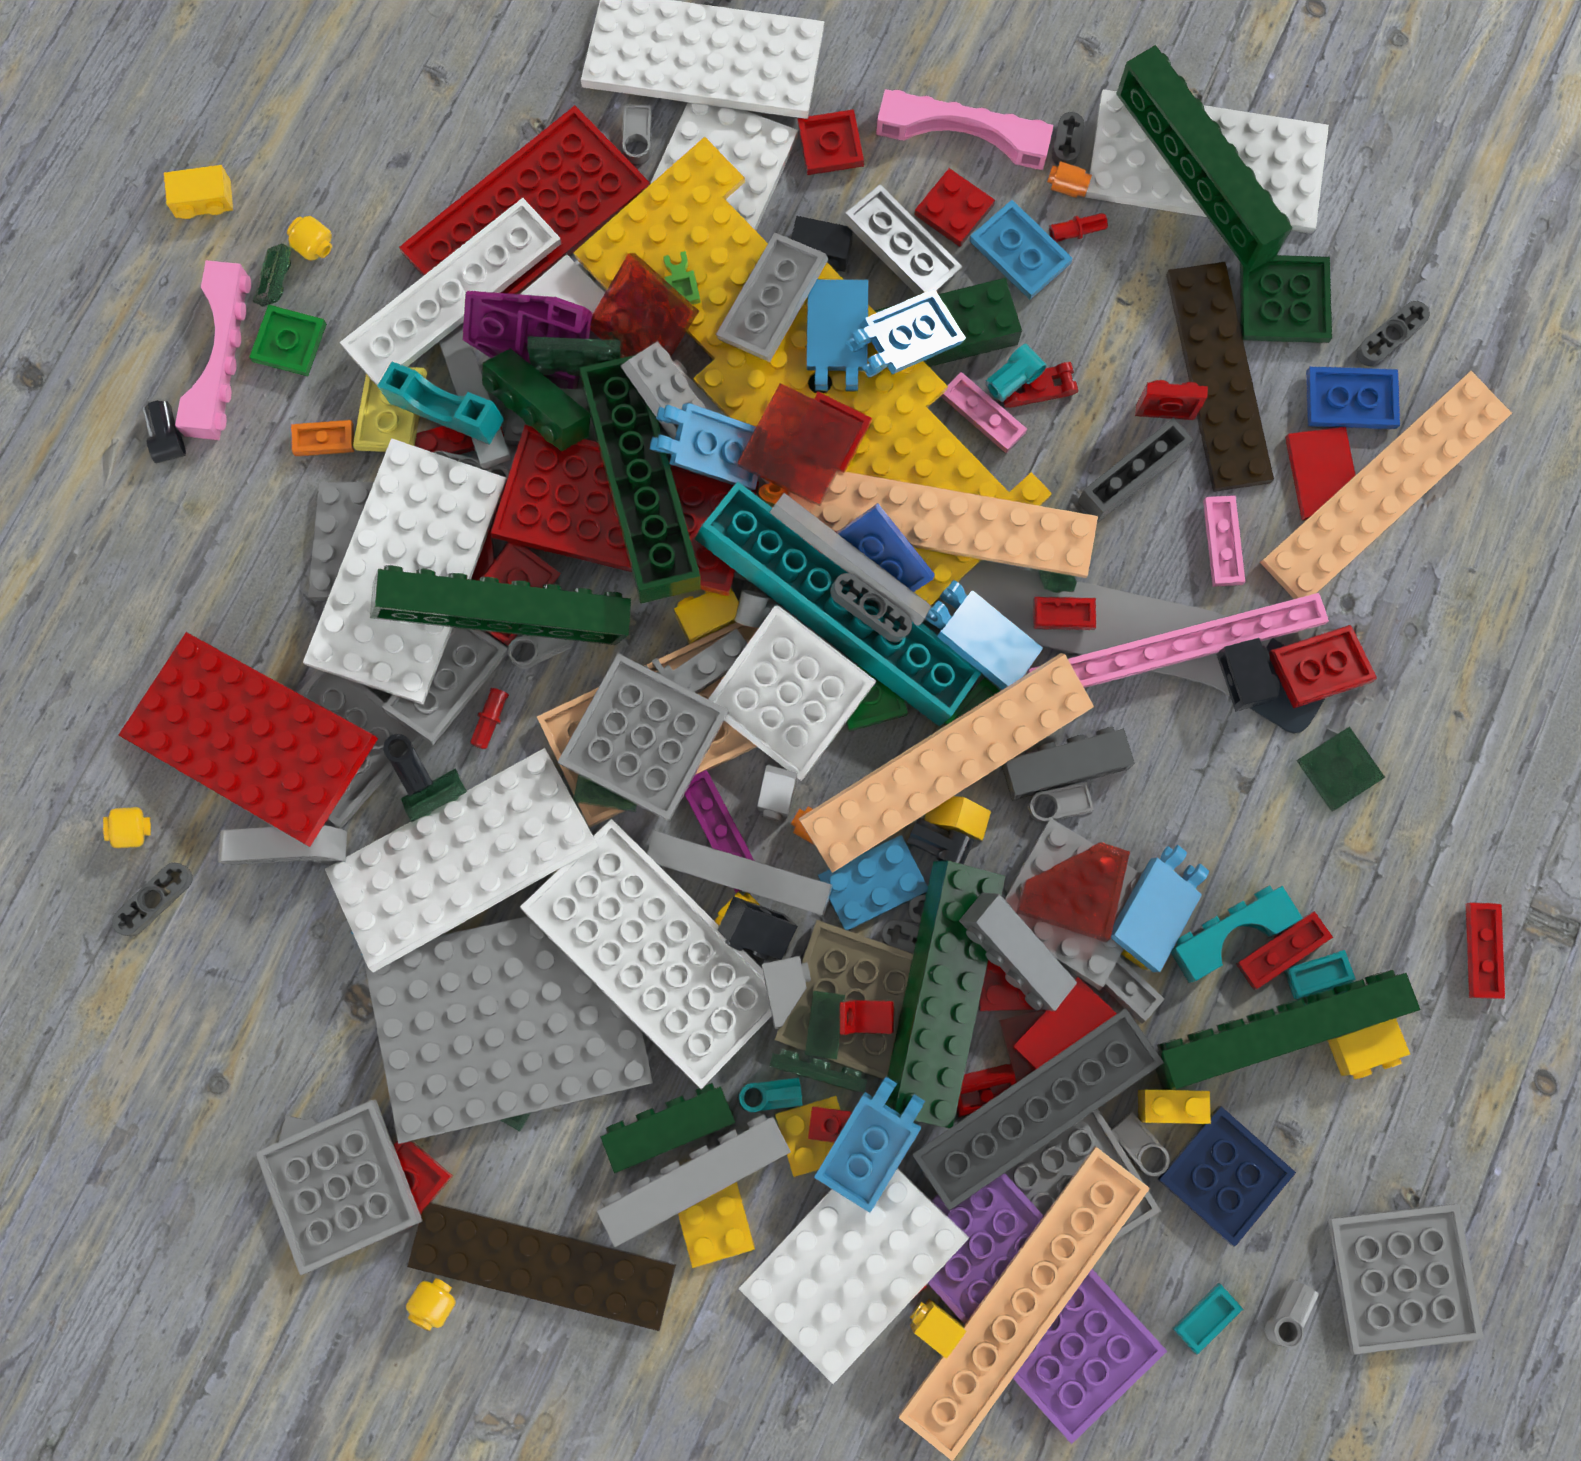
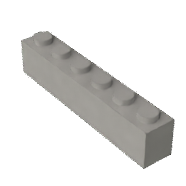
(693, 1181)

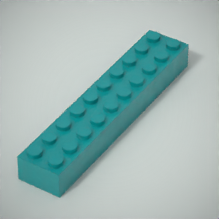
(800, 580)

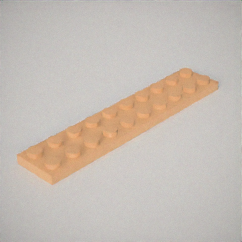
(1386, 487)
(965, 523)
(946, 762)
(1024, 1303)

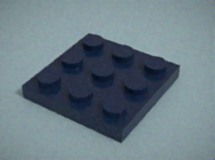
(1226, 1176)

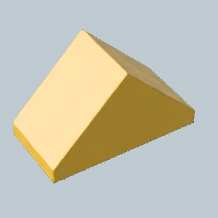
(961, 816)

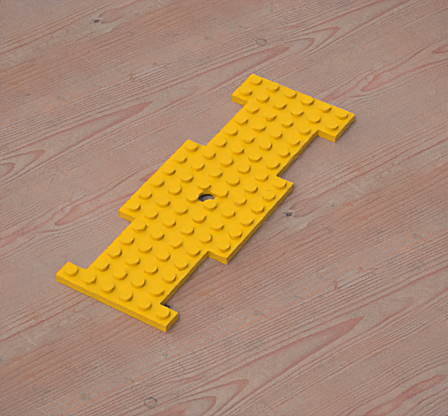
(905, 440)

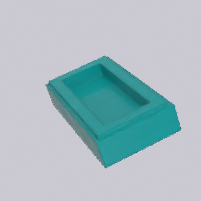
(1319, 974)
(1207, 1318)

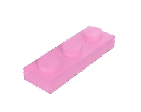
(984, 412)
(1224, 541)

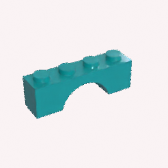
(464, 414)
(1202, 953)

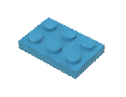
(1020, 249)
(874, 883)

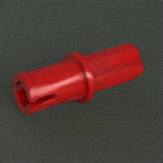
(1078, 227)
(488, 718)

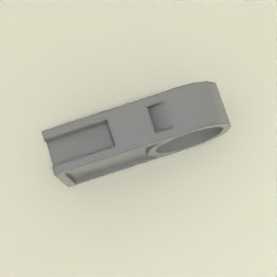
(637, 127)
(544, 649)
(1068, 802)
(1135, 1139)

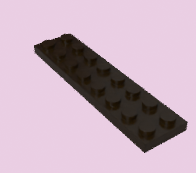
(1218, 359)
(542, 1266)

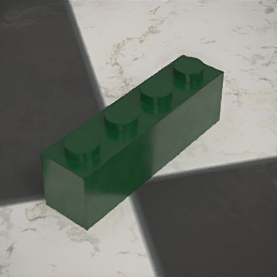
(535, 399)
(667, 1129)

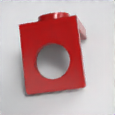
(867, 1017)
(827, 1123)

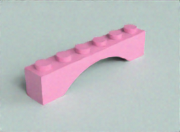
(909, 115)
(203, 406)

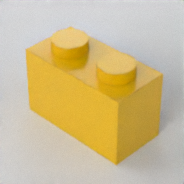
(198, 191)
(705, 614)
(1368, 1048)
(1174, 1106)
(936, 1327)

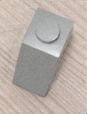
(777, 793)
(785, 985)

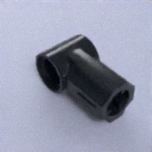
(164, 439)
(408, 767)
(939, 842)

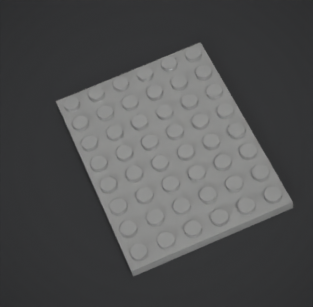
(496, 1031)

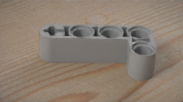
(275, 846)

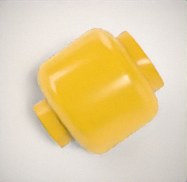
(309, 238)
(126, 827)
(430, 1304)

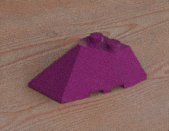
(506, 320)

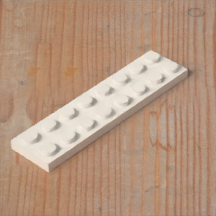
(437, 300)

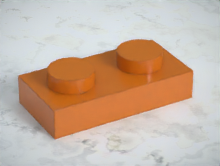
(322, 438)

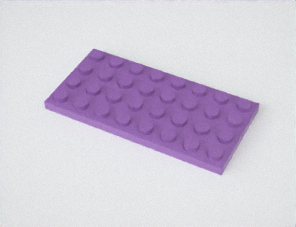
(1090, 1348)

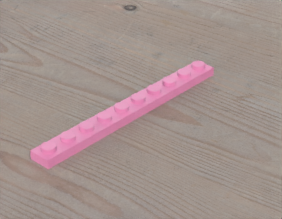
(1198, 640)

